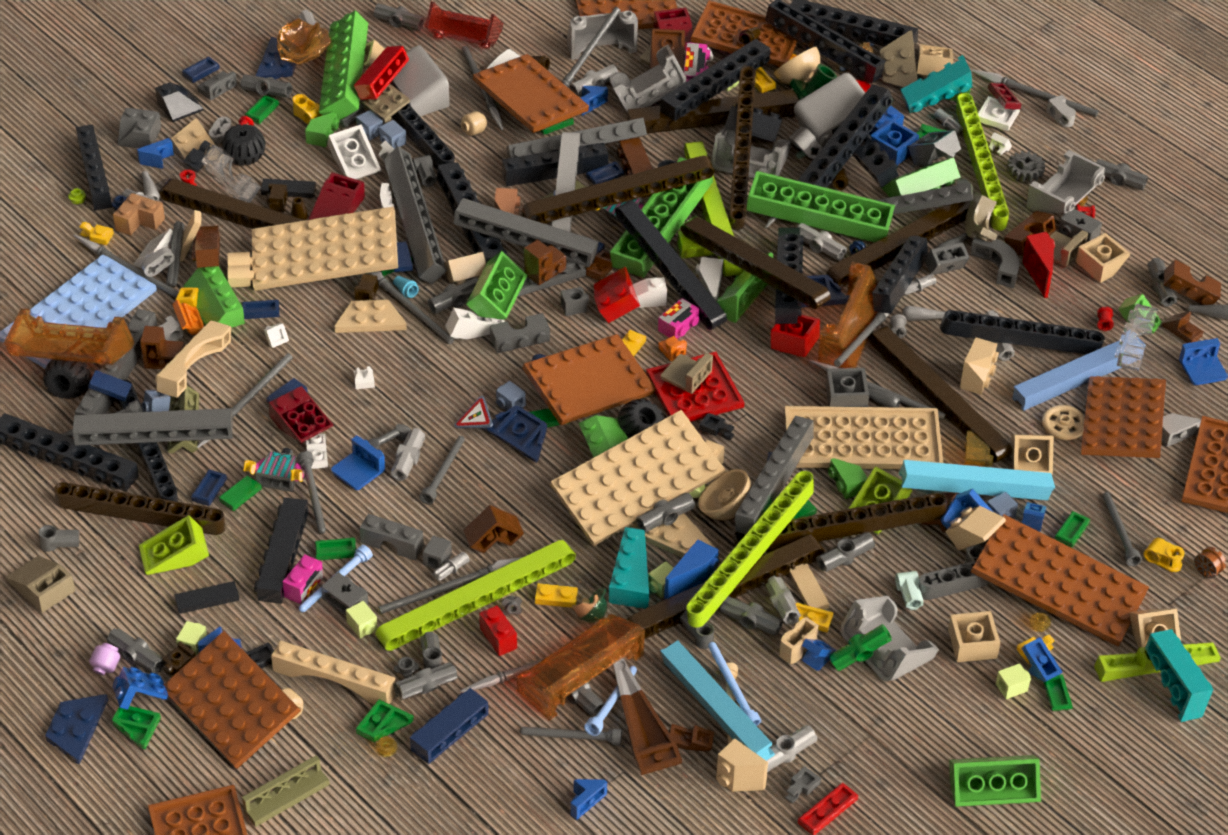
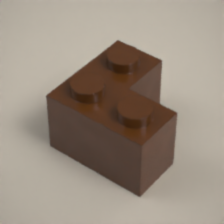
(543, 262)
(157, 350)
(492, 526)

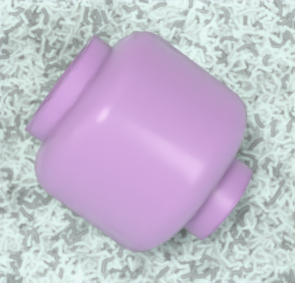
(104, 659)

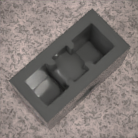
(1075, 221)
(946, 258)
(343, 593)

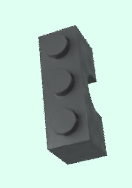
(506, 338)
(406, 539)

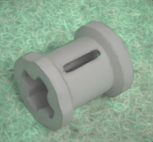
(898, 325)

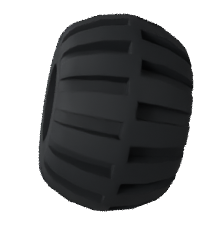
(244, 144)
(66, 378)
(638, 416)

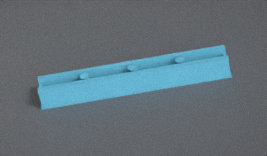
(982, 479)
(715, 700)

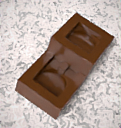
(601, 266)
(696, 739)

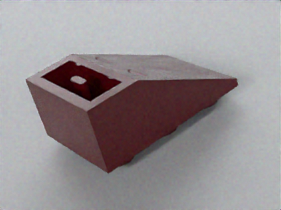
(674, 20)
(338, 196)
(298, 415)

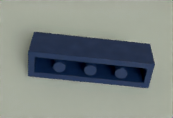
(449, 725)

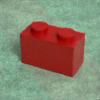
(498, 630)

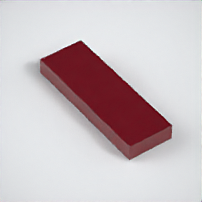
(1004, 96)

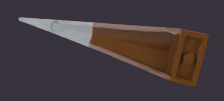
(649, 738)

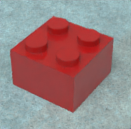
(796, 338)

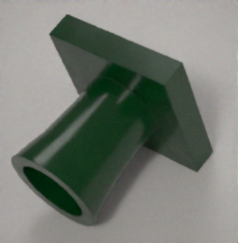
(820, 78)

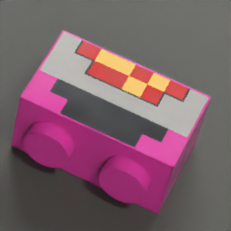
(696, 59)
(678, 319)
(303, 579)

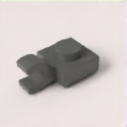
(803, 782)

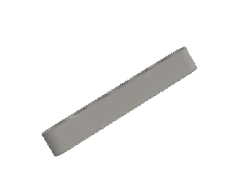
(567, 171)

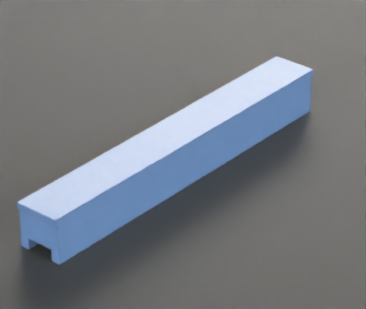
(1067, 376)

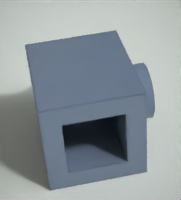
(370, 124)
(393, 134)
(510, 396)
(155, 401)
(1003, 504)

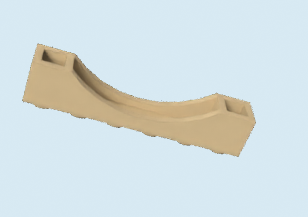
(210, 339)
(299, 661)

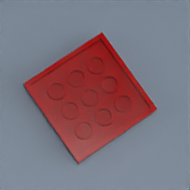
(714, 395)

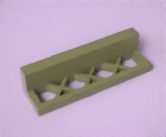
(187, 401)
(286, 793)

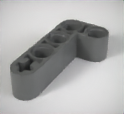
(952, 579)

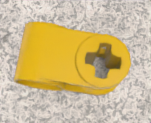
(305, 108)
(1163, 553)

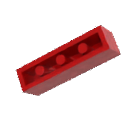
(381, 72)

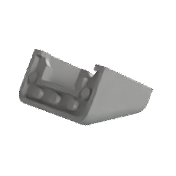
(584, 28)
(422, 83)
(652, 84)
(828, 106)
(760, 159)
(1067, 187)
(896, 656)

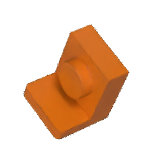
(672, 347)

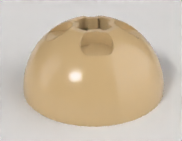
(800, 67)
(725, 495)

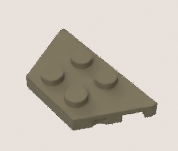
(900, 61)

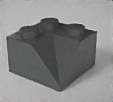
(138, 128)
(934, 146)
(847, 387)

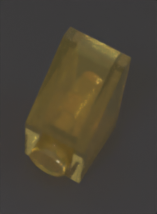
(977, 452)

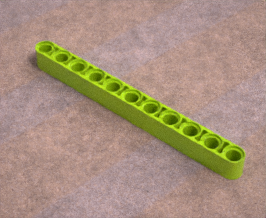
(982, 160)
(713, 205)
(750, 549)
(475, 595)

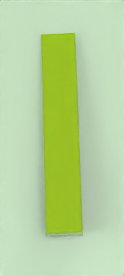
(1136, 664)

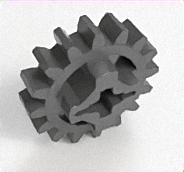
(1026, 166)

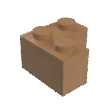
(138, 211)

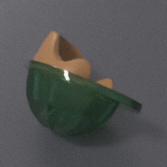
(592, 609)

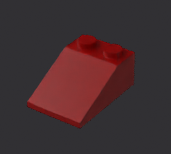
(1039, 260)
(615, 295)

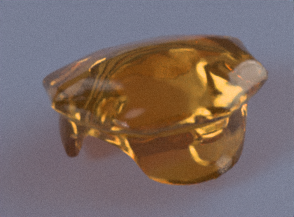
(302, 41)

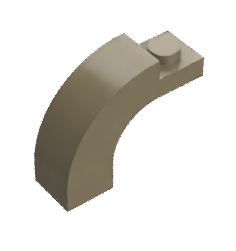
(978, 218)

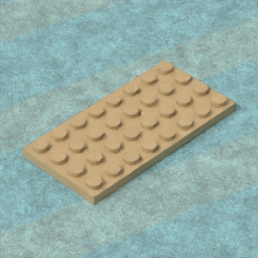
(324, 248)
(869, 435)
(635, 475)

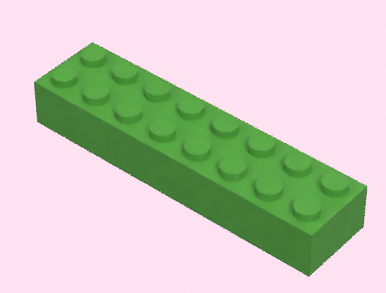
(343, 65)
(820, 207)
(667, 213)

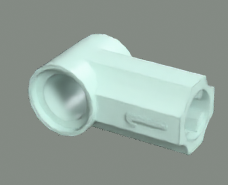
(909, 586)

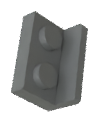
(217, 85)

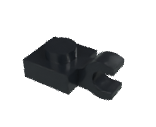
(195, 157)
(714, 424)

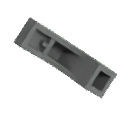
(1002, 256)

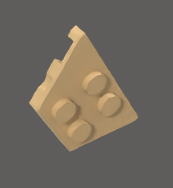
(189, 138)
(370, 316)

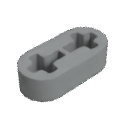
(217, 132)
(157, 262)

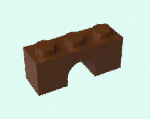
(1034, 224)
(1178, 278)

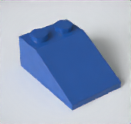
(692, 569)

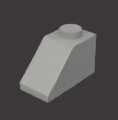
(1178, 428)

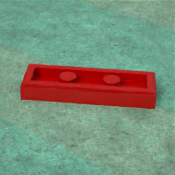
(828, 809)

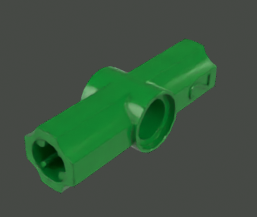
(860, 647)

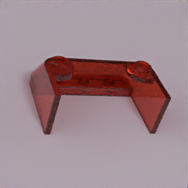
(463, 27)

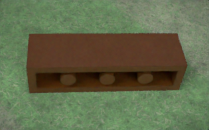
(633, 157)
(206, 247)

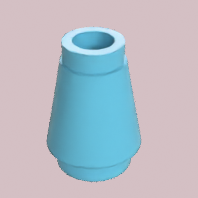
(406, 287)

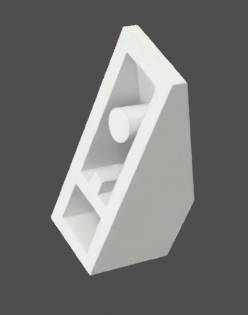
(710, 274)
(651, 292)
(468, 324)

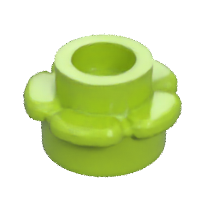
(77, 196)

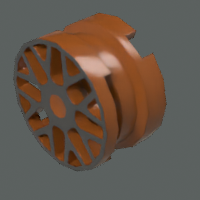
(1209, 562)

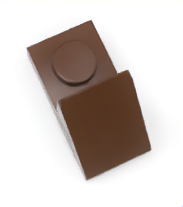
(1182, 328)

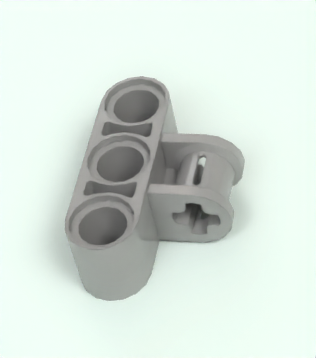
(804, 141)

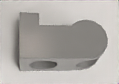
(1061, 111)
(172, 329)

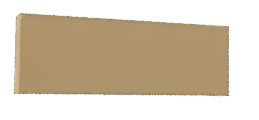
(190, 233)
(808, 587)

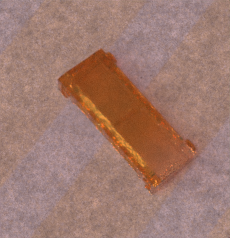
(854, 320)
(68, 342)
(579, 662)

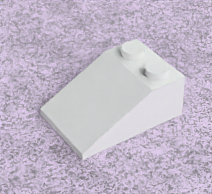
(353, 153)

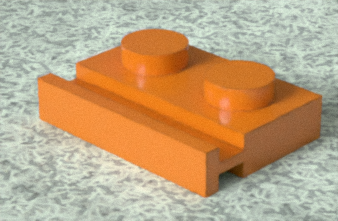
(188, 317)

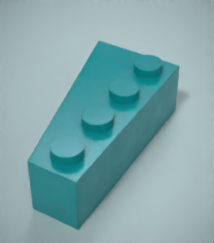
(938, 86)
(630, 575)
(1180, 674)

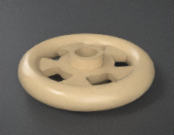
(1063, 422)

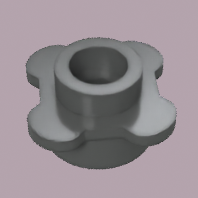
(512, 601)
(406, 666)

